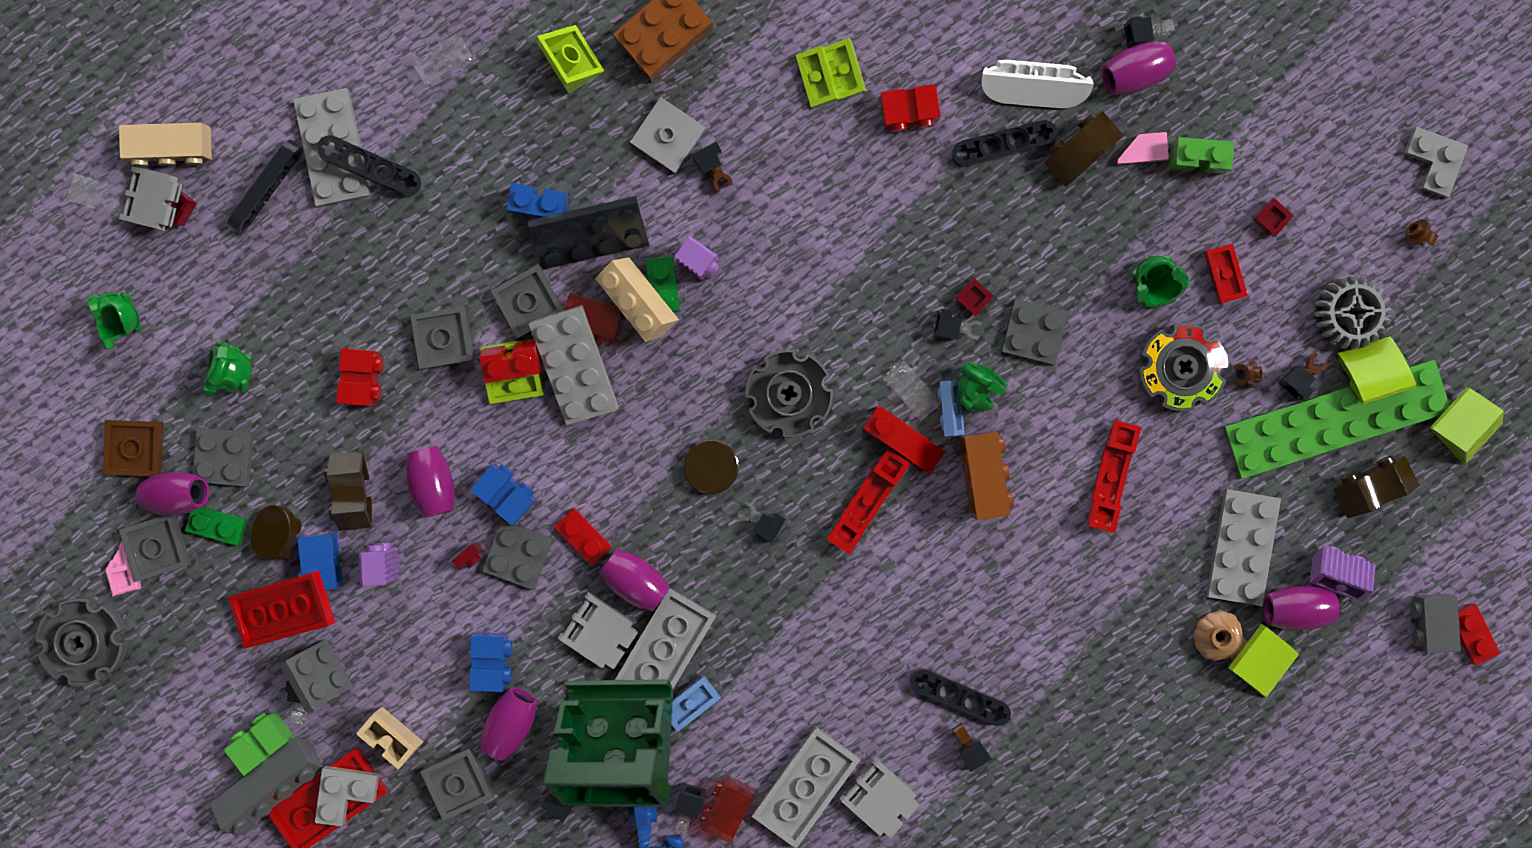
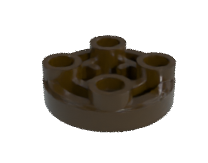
(711, 466)
(274, 533)

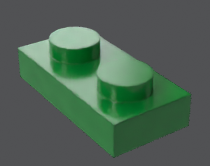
(663, 279)
(217, 525)

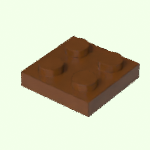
(133, 447)

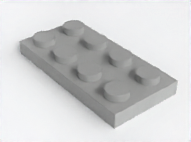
(330, 115)
(574, 365)
(1243, 547)
(668, 640)
(805, 787)

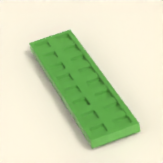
(1331, 423)

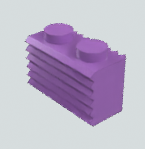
(697, 259)
(379, 564)
(1342, 573)

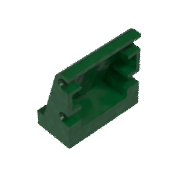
(612, 744)

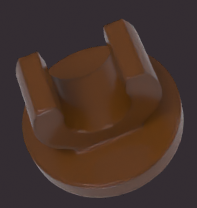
(1420, 233)
(1253, 374)

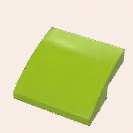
(831, 73)
(1377, 370)
(513, 388)
(1263, 660)

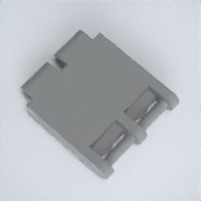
(152, 199)
(599, 632)
(881, 799)

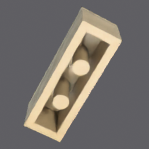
(165, 143)
(637, 299)

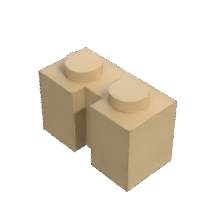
(390, 734)

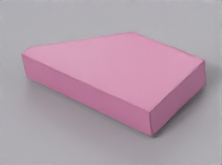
(1146, 148)
(120, 573)

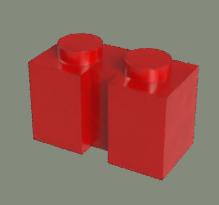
(910, 107)
(504, 365)
(359, 377)

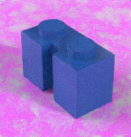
(527, 202)
(504, 493)
(321, 554)
(489, 662)

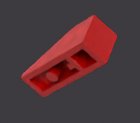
(903, 439)

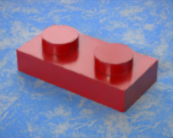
(1225, 273)
(583, 536)
(1476, 635)

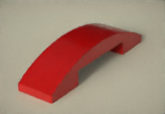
(1111, 476)
(868, 500)

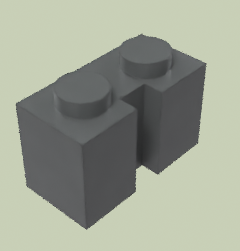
(1436, 623)

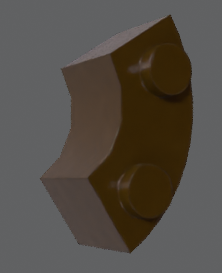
(1084, 148)
(1376, 486)
(348, 492)

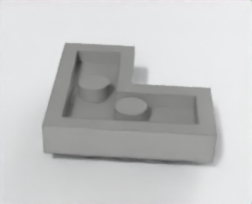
(1443, 158)
(338, 787)

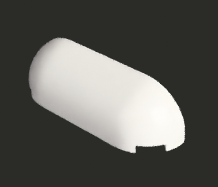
(1035, 84)

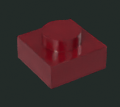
(183, 209)
(1273, 217)
(974, 297)
(469, 556)

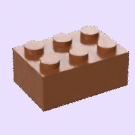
(663, 34)
(986, 475)

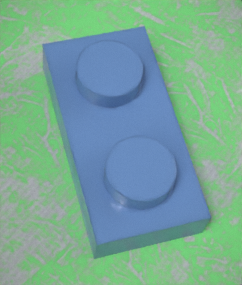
(952, 410)
(693, 702)

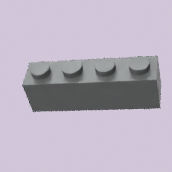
(266, 786)

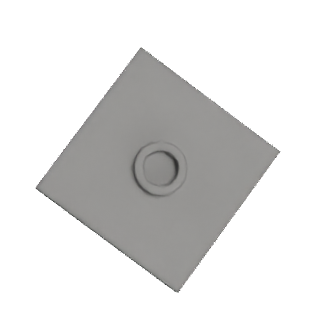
(668, 135)

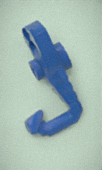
(643, 818)

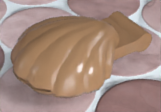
(1206, 636)

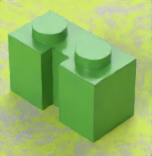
(1191, 153)
(259, 743)

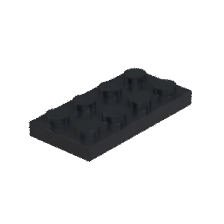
(588, 232)

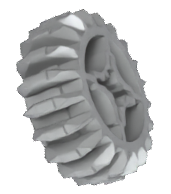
(1353, 301)

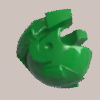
(1159, 281)
(114, 316)
(228, 370)
(975, 384)

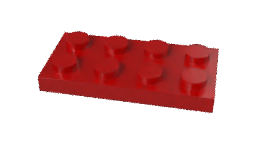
(281, 609)
(297, 813)

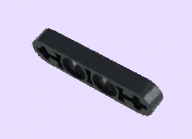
(1002, 139)
(371, 162)
(265, 186)
(961, 693)

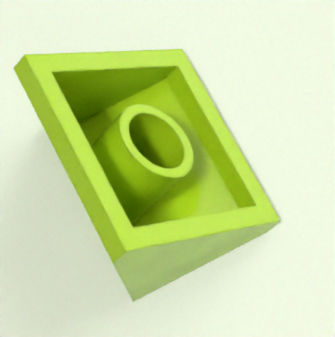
(570, 57)
(1468, 424)

